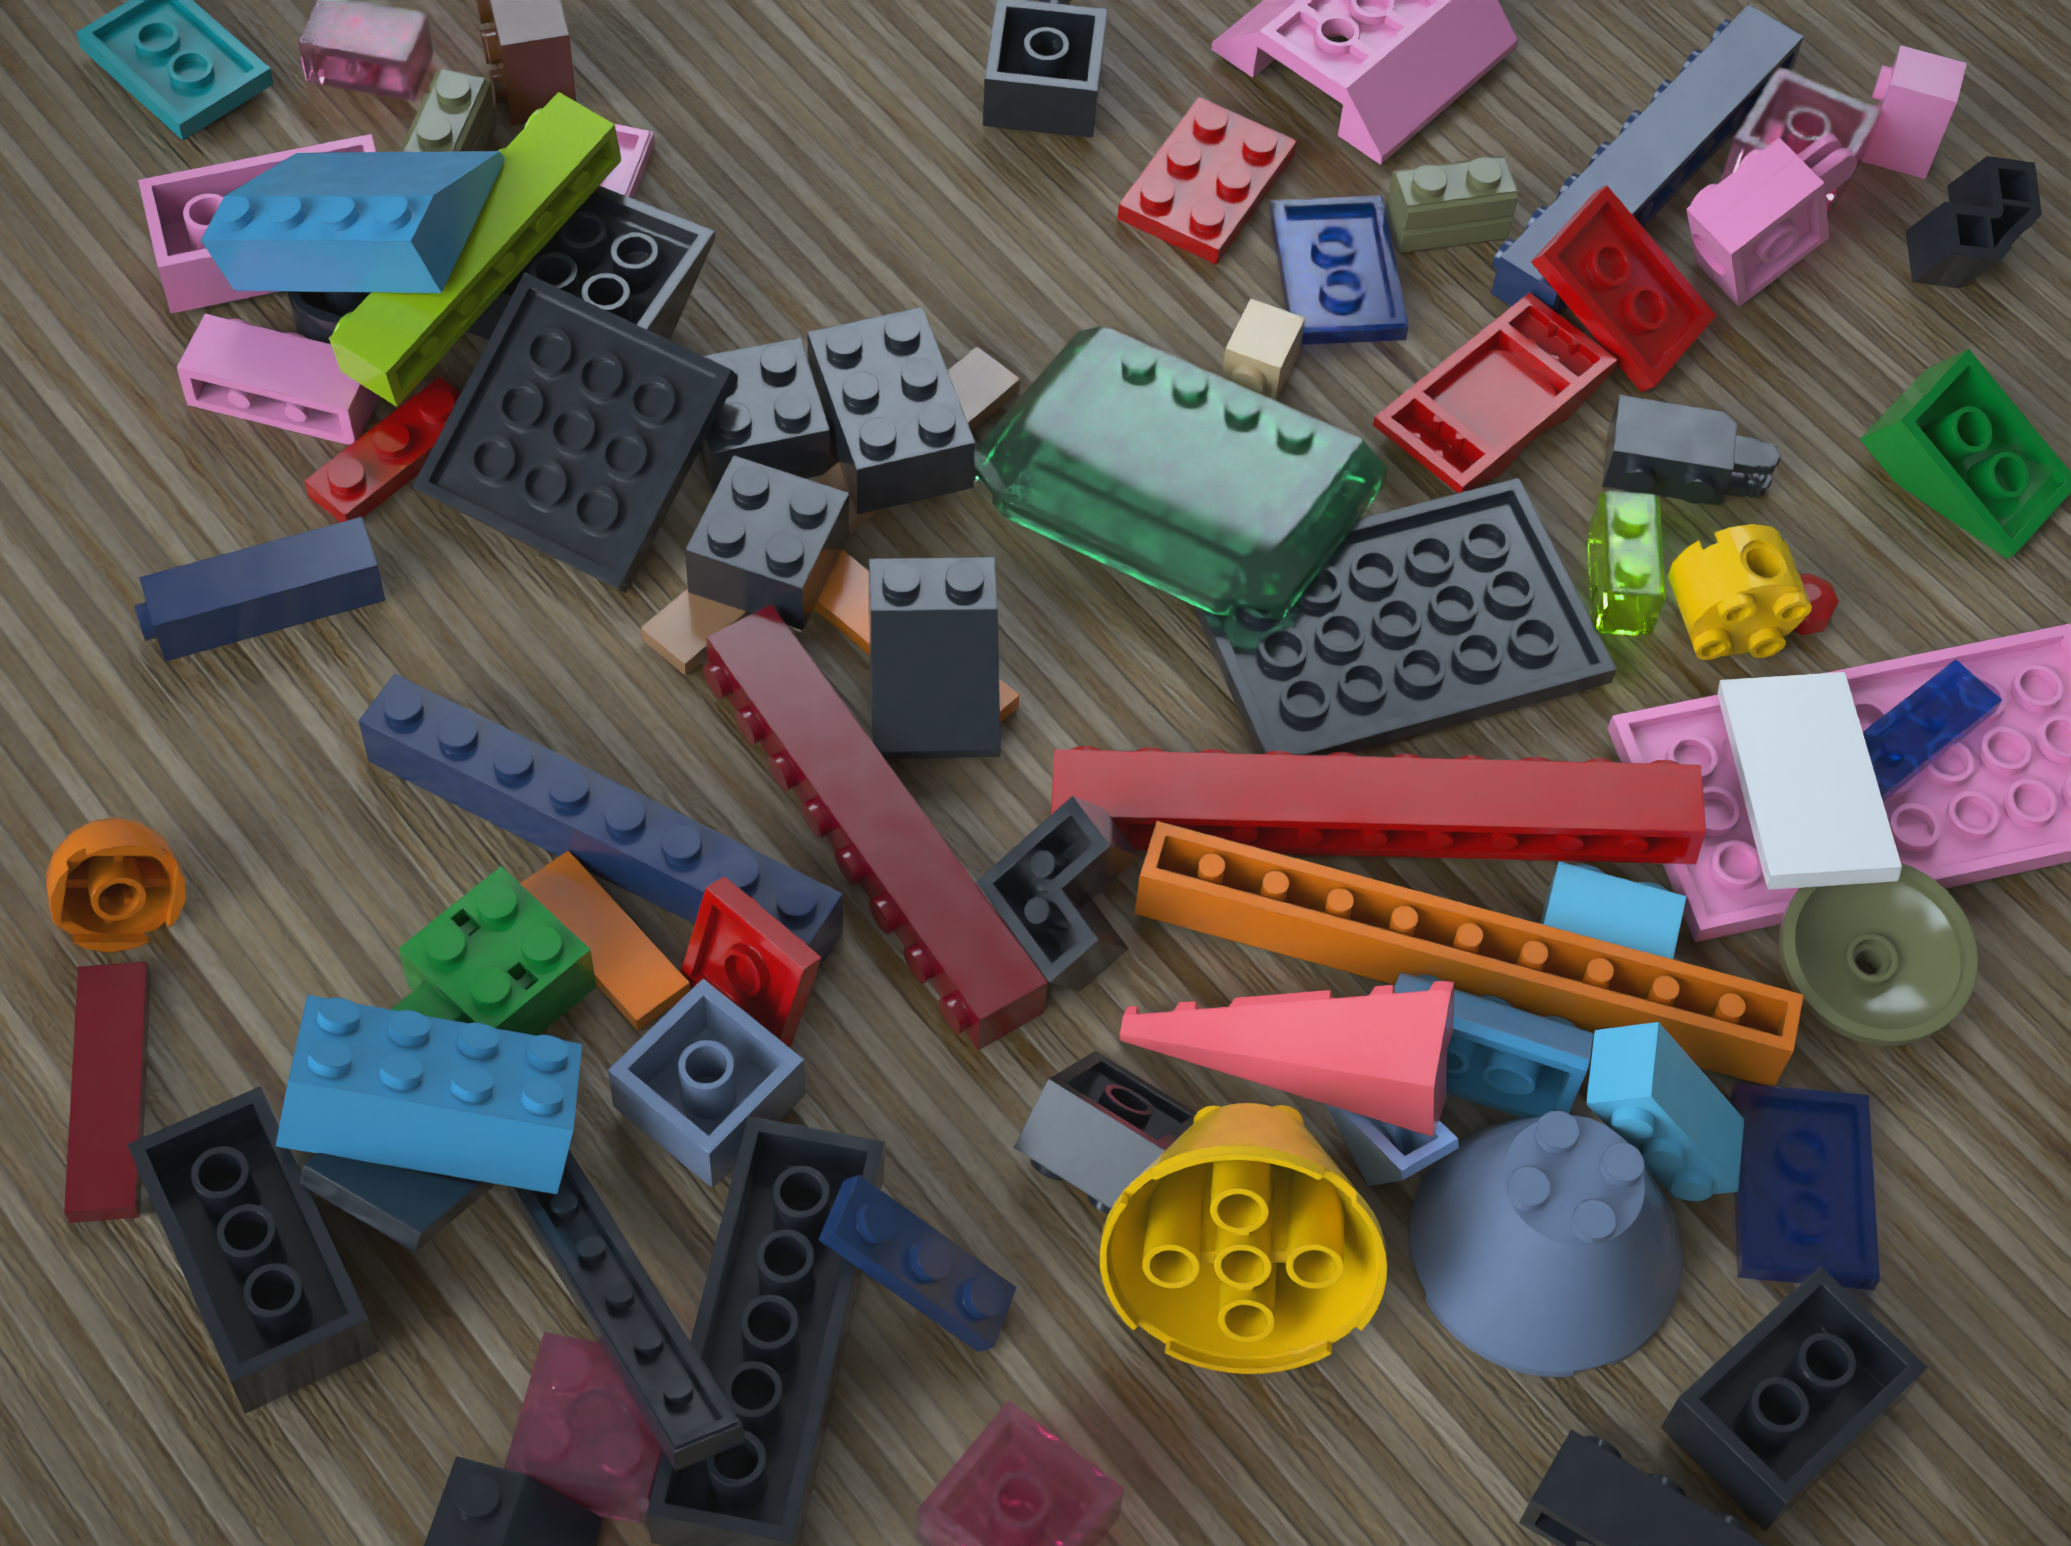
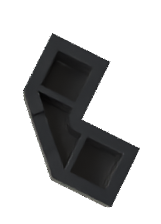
(1977, 226)

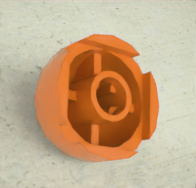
(114, 884)

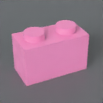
(1915, 110)

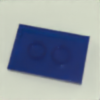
(1339, 269)
(1805, 1186)

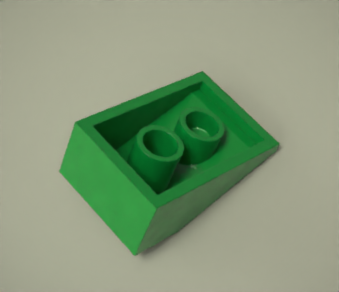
(1970, 454)

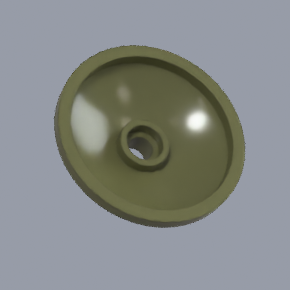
(1908, 934)

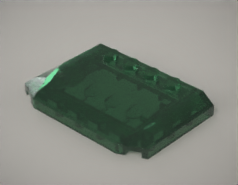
(1177, 475)

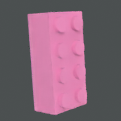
(181, 209)

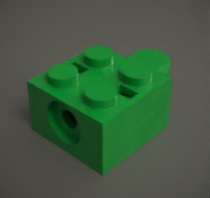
(496, 961)

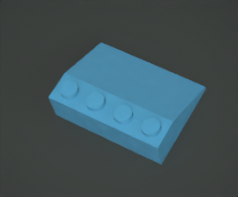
(352, 221)

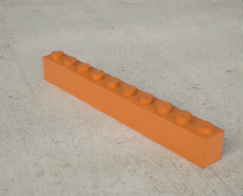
(1388, 929)

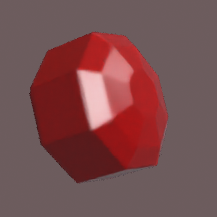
(1822, 601)

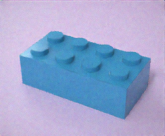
(431, 1094)

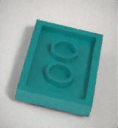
(175, 61)

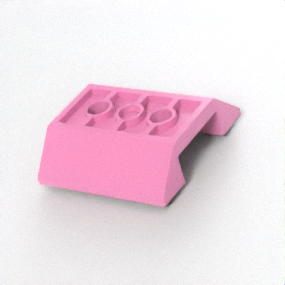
(1393, 72)

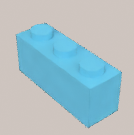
(1666, 1110)

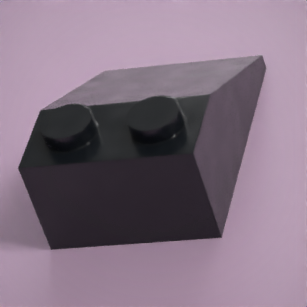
(934, 657)

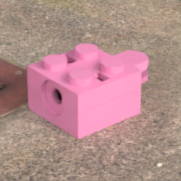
(1766, 214)

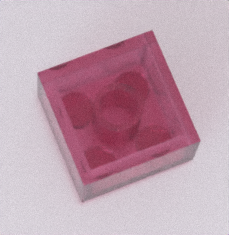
(1799, 115)
(585, 1432)
(1019, 1490)

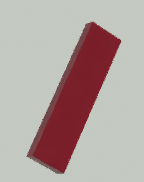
(107, 1092)

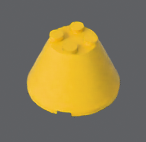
(1244, 1245)

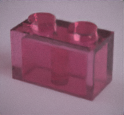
(366, 48)

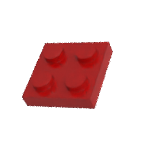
(750, 959)

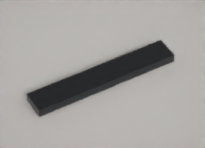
(630, 1320)

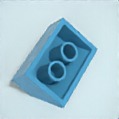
(1510, 1055)

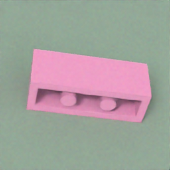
(273, 380)

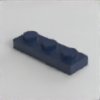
(917, 1263)

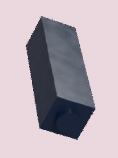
(260, 589)

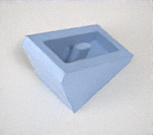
(1389, 1151)

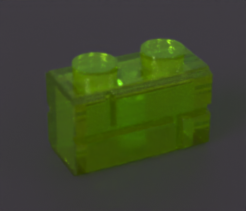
(1626, 563)

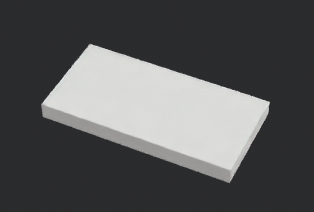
(1808, 781)

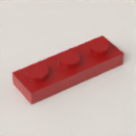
(384, 456)

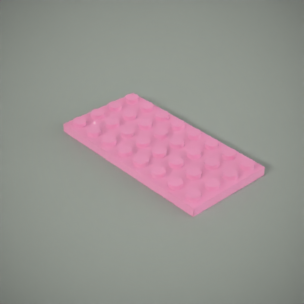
(1970, 816)

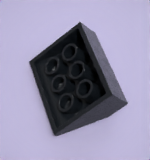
(619, 259)

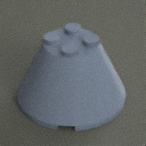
(1546, 1245)

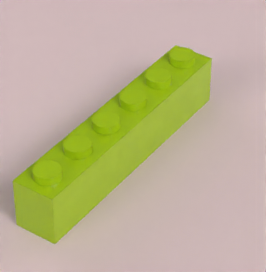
(544, 179)

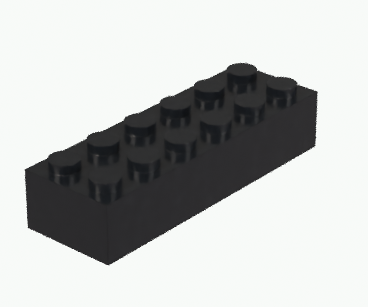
(771, 1339)

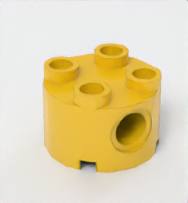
(1739, 593)

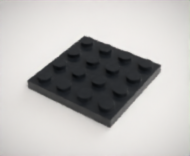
(575, 432)

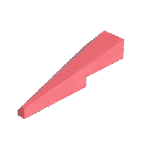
(1355, 1053)

